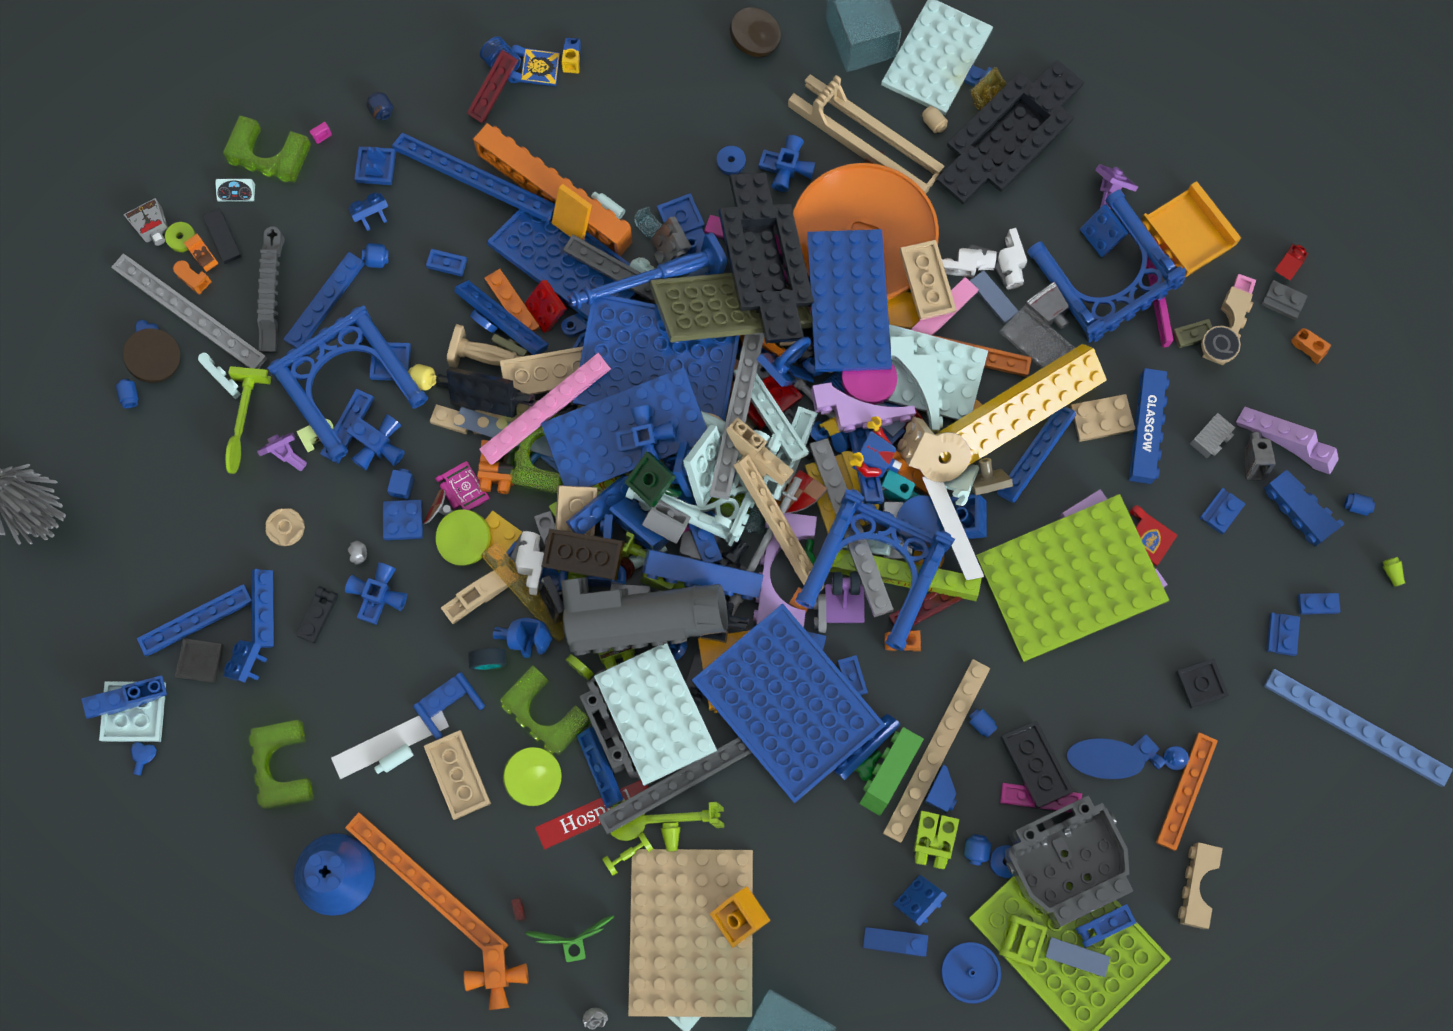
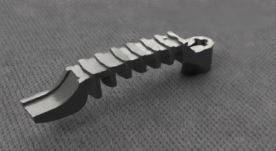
(266, 303)

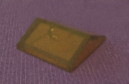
(987, 88)

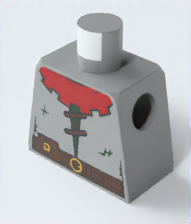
(149, 221)

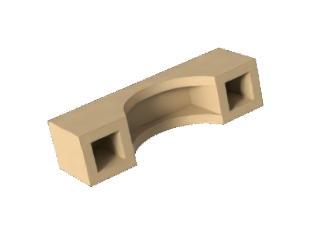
(1235, 307)
(1194, 909)

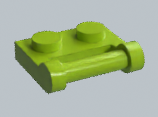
(1030, 942)

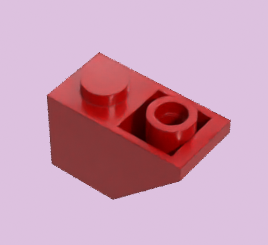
(1291, 261)

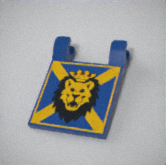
(537, 68)

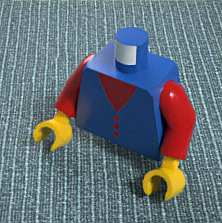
(876, 453)

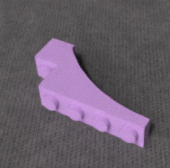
(854, 413)
(1293, 437)

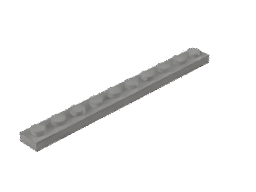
(189, 312)
(739, 408)
(859, 550)

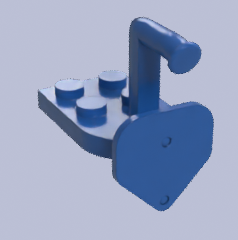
(606, 529)

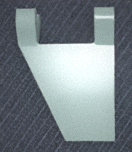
(963, 484)

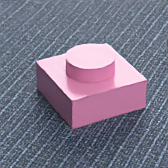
(1244, 283)

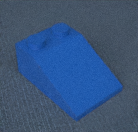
(972, 516)

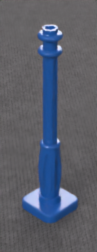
(710, 256)

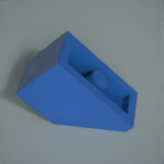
(942, 792)

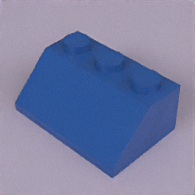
(630, 518)

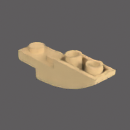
(751, 443)
(473, 596)

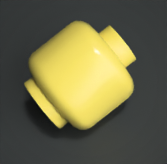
(423, 376)

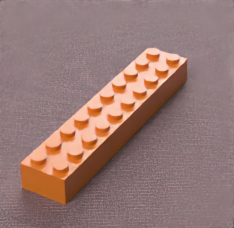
(538, 179)

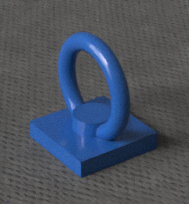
(779, 366)

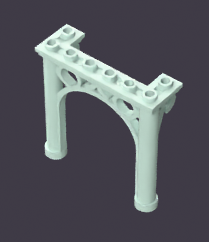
(719, 524)

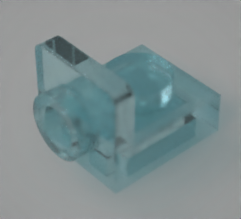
(647, 222)
(755, 522)

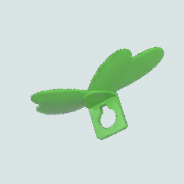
(567, 942)

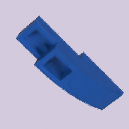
(125, 697)

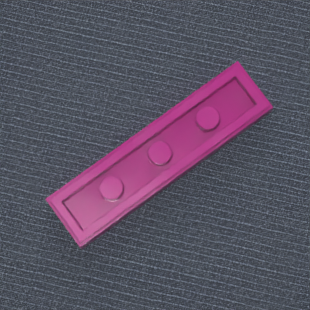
(1019, 796)

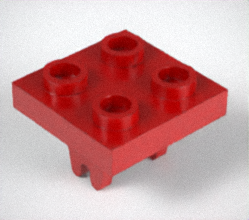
(545, 306)

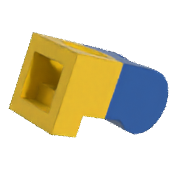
(571, 55)
(840, 439)

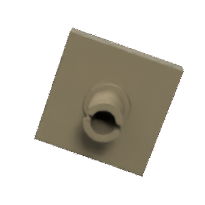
(990, 479)

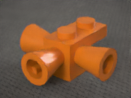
(496, 976)

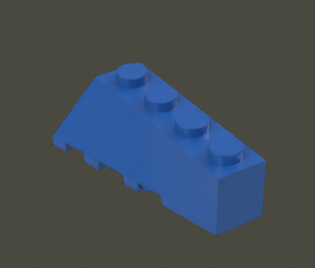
(1302, 508)

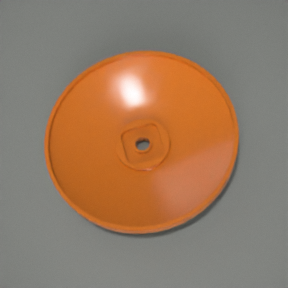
(869, 199)

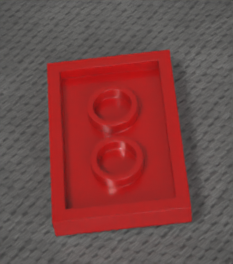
(784, 397)

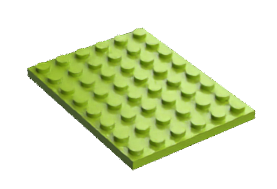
(1072, 578)
(1074, 995)

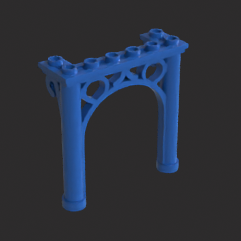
(1092, 323)
(286, 371)
(937, 543)

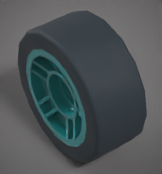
(487, 659)

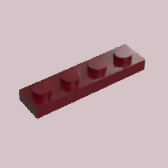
(492, 86)
(931, 605)

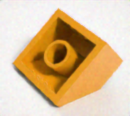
(739, 916)

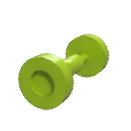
(627, 854)

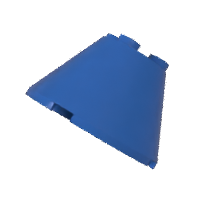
(350, 875)

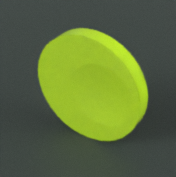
(463, 537)
(532, 776)

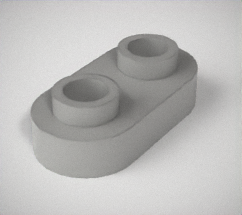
(820, 622)

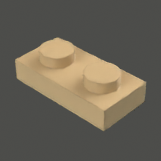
(447, 417)

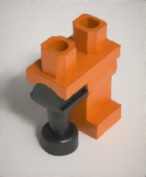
(497, 473)

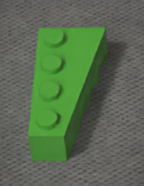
(891, 771)

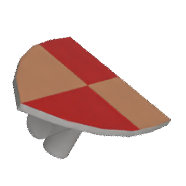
(807, 493)
(437, 507)

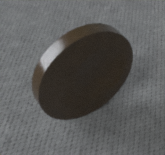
(755, 32)
(151, 355)

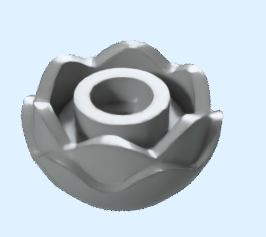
(358, 552)
(594, 1017)

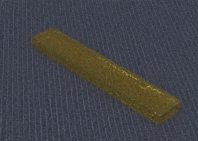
(506, 569)

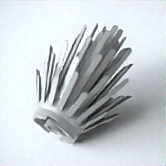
(27, 499)

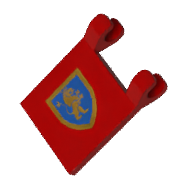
(1153, 534)

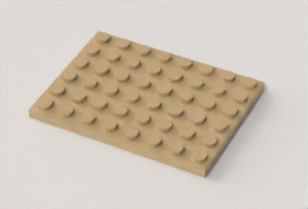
(676, 949)

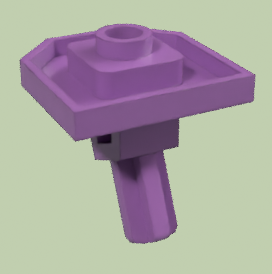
(1113, 180)
(282, 449)

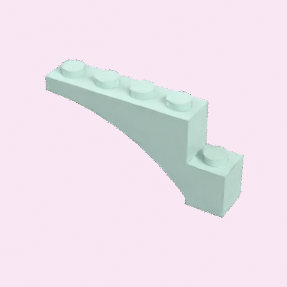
(924, 374)
(802, 425)

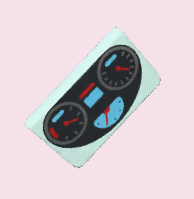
(235, 190)

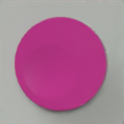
(870, 385)

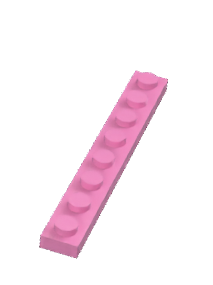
(545, 408)

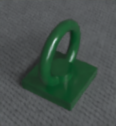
(652, 479)

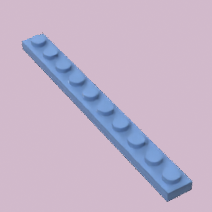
(1358, 728)

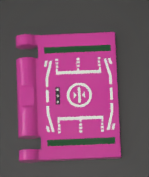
(462, 487)

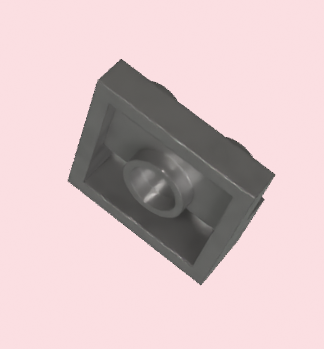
(670, 241)

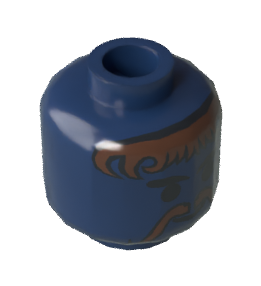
(379, 106)

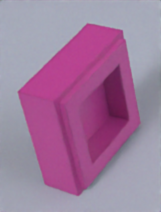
(320, 132)

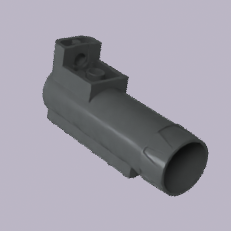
(620, 620)

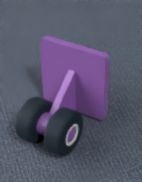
(845, 599)

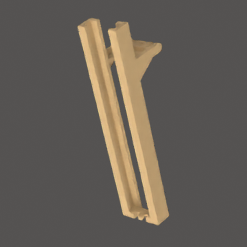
(835, 95)

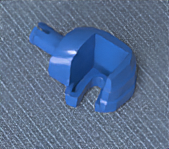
(524, 634)

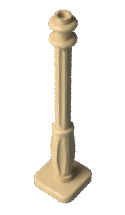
(481, 352)

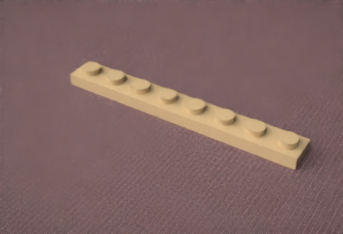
(774, 517)

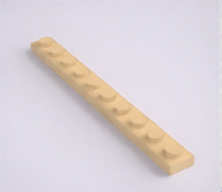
(936, 751)

